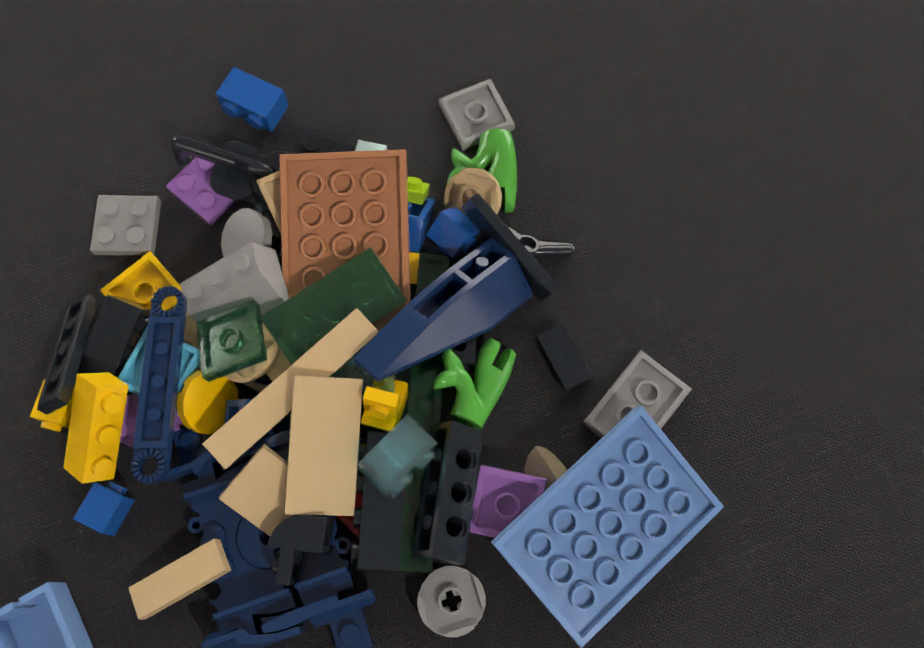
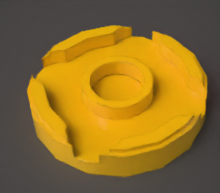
(204, 403)

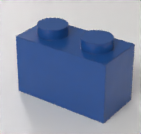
(252, 100)

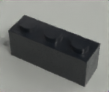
(114, 336)

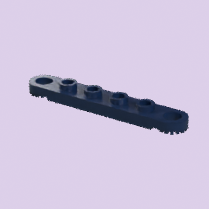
(159, 385)

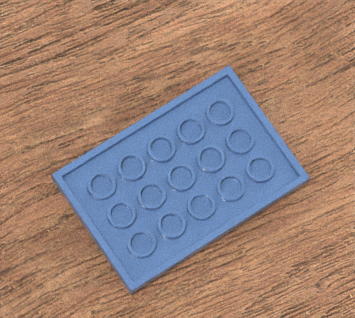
(607, 525)

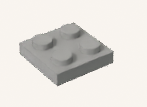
(125, 225)

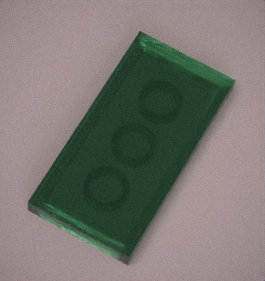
(324, 304)

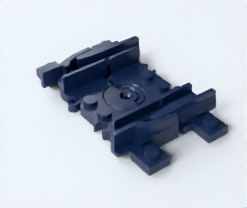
(251, 583)

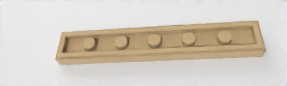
(276, 399)

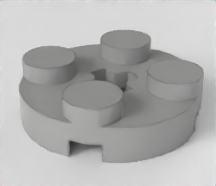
(440, 618)

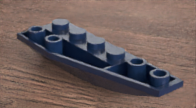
(449, 311)

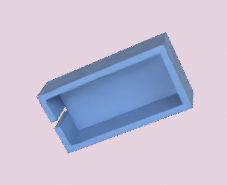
(49, 624)

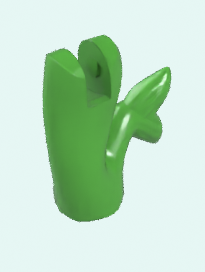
(498, 148)
(476, 400)

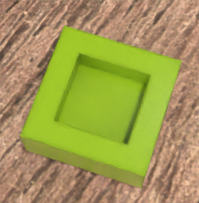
(417, 190)

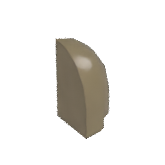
(545, 465)

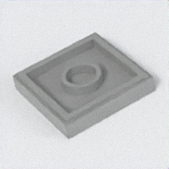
(474, 112)

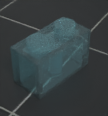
(397, 456)

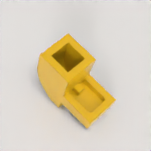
(384, 408)

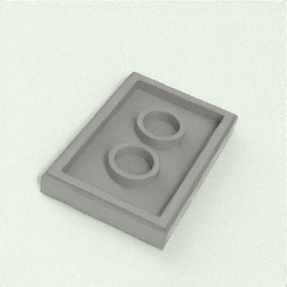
(641, 384)

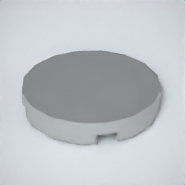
(245, 227)

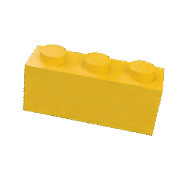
(95, 427)

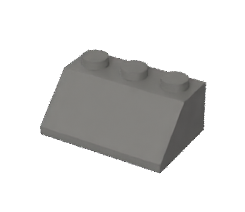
(234, 280)

